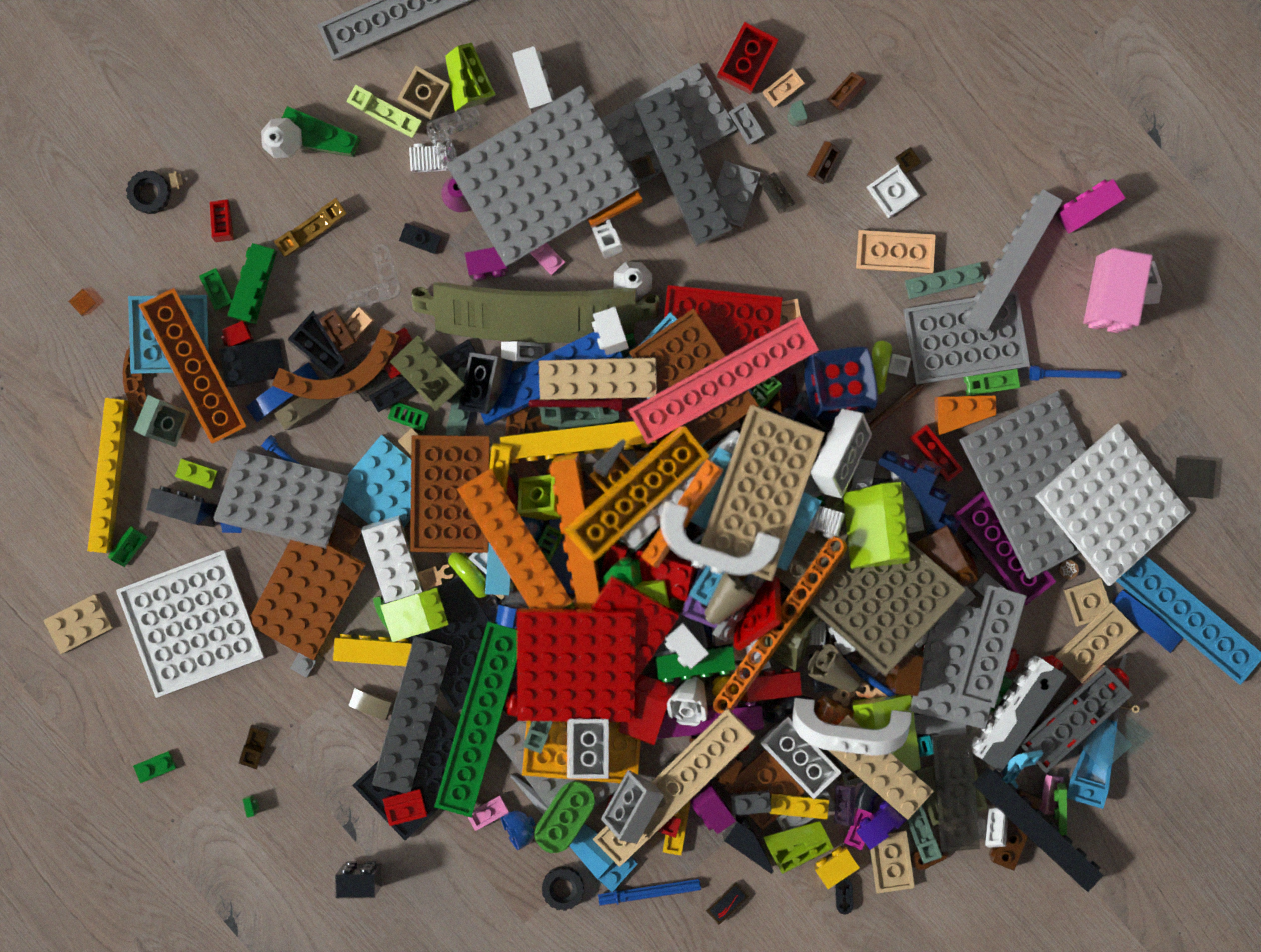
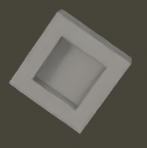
(303, 665)

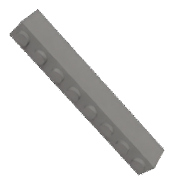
(1013, 261)

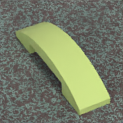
(383, 111)

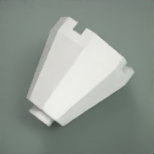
(281, 138)
(642, 275)
(688, 703)

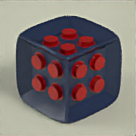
(840, 381)

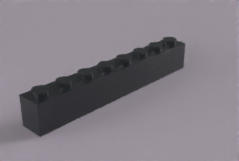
(1041, 832)

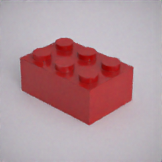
(747, 58)
(674, 569)

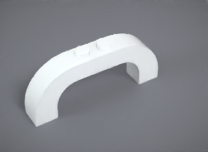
(607, 239)
(672, 529)
(848, 738)

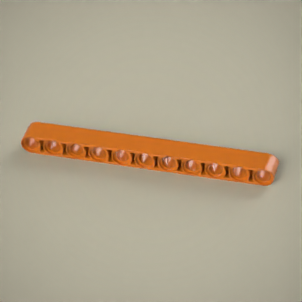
(788, 620)

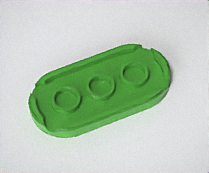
(564, 817)

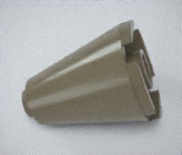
(728, 598)
(833, 669)

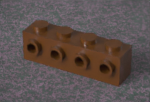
(1016, 839)

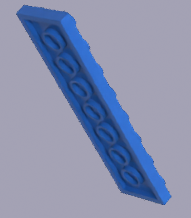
(525, 382)

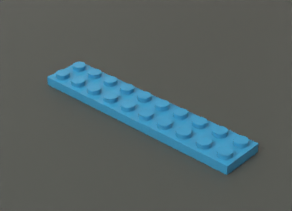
(1191, 619)

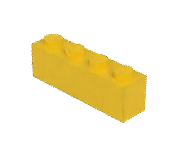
(371, 650)

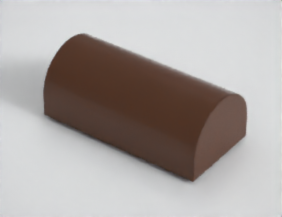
(823, 162)

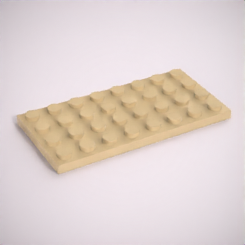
(762, 485)

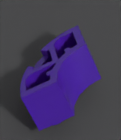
(879, 825)

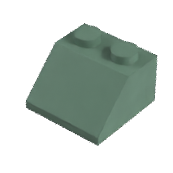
(161, 421)

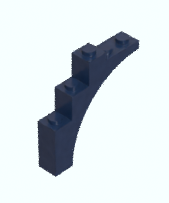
(921, 482)

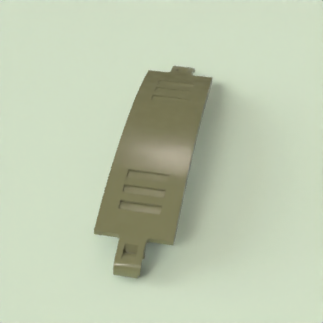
(528, 314)

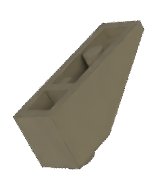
(298, 411)

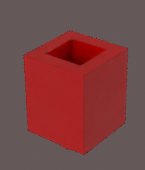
(236, 334)

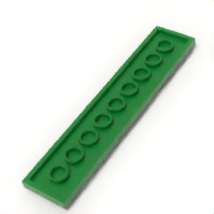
(478, 720)

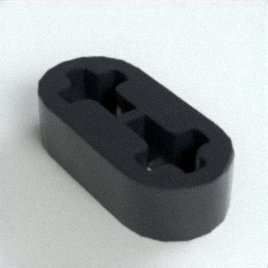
(848, 894)

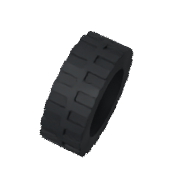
(148, 177)
(548, 888)

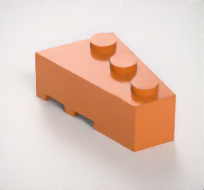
(961, 411)

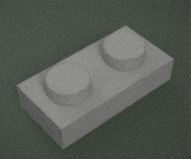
(746, 123)

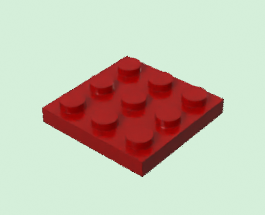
(760, 615)

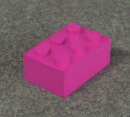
(1090, 205)

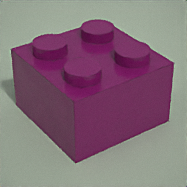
(485, 263)
(712, 809)

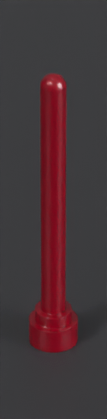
(613, 403)

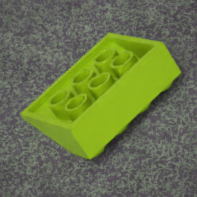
(876, 526)
(876, 714)

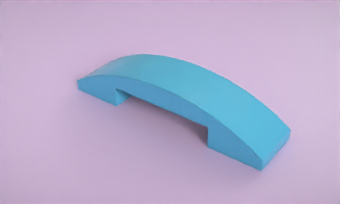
(1017, 764)

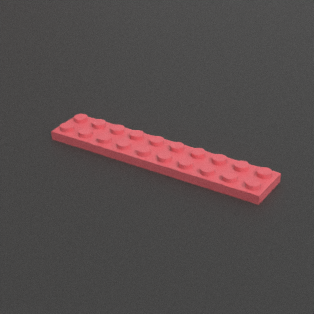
(723, 380)

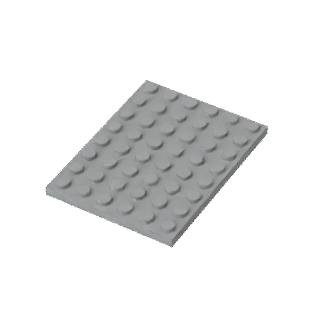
(542, 175)
(1014, 464)

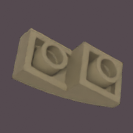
(370, 704)

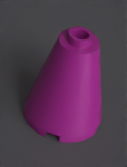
(454, 199)

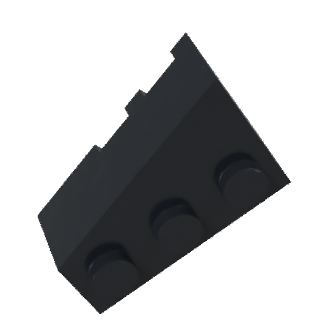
(317, 346)
(182, 507)

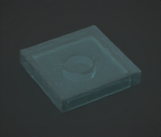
(1105, 744)

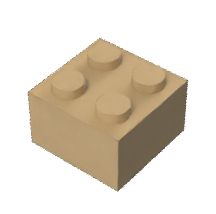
(424, 93)

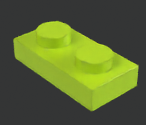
(196, 473)

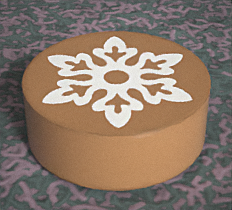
(1068, 569)

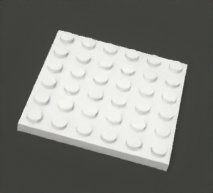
(1112, 504)
(190, 623)

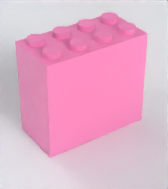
(1117, 290)

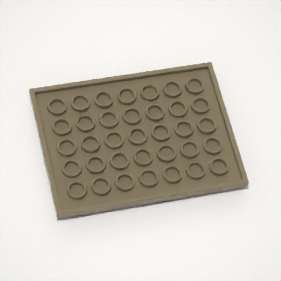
(878, 607)

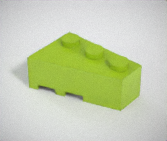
(467, 78)
(798, 845)

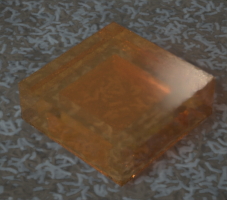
(82, 302)

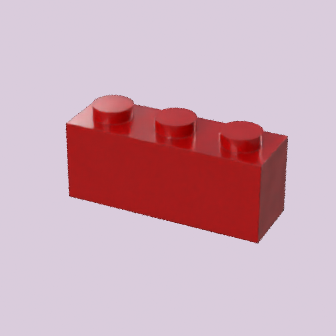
(936, 452)
(774, 685)

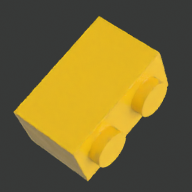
(836, 866)

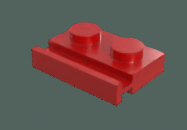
(404, 807)

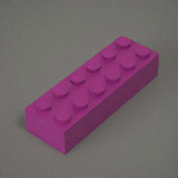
(986, 531)

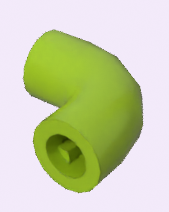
(881, 358)
(468, 573)

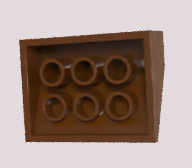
(949, 555)

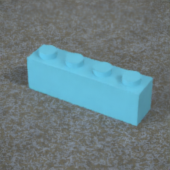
(497, 578)

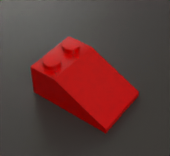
(649, 709)

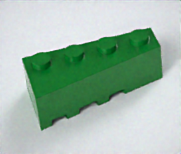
(322, 136)
(252, 283)
(717, 660)

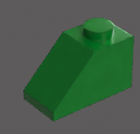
(626, 570)

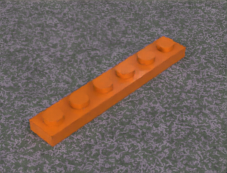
(691, 500)

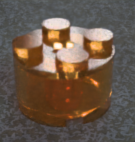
(830, 711)

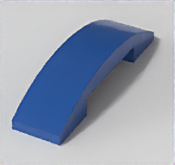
(274, 397)
(1147, 621)

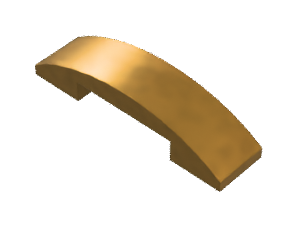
(311, 228)

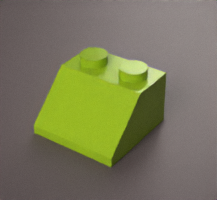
(537, 498)

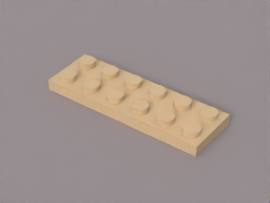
(597, 378)
(886, 777)

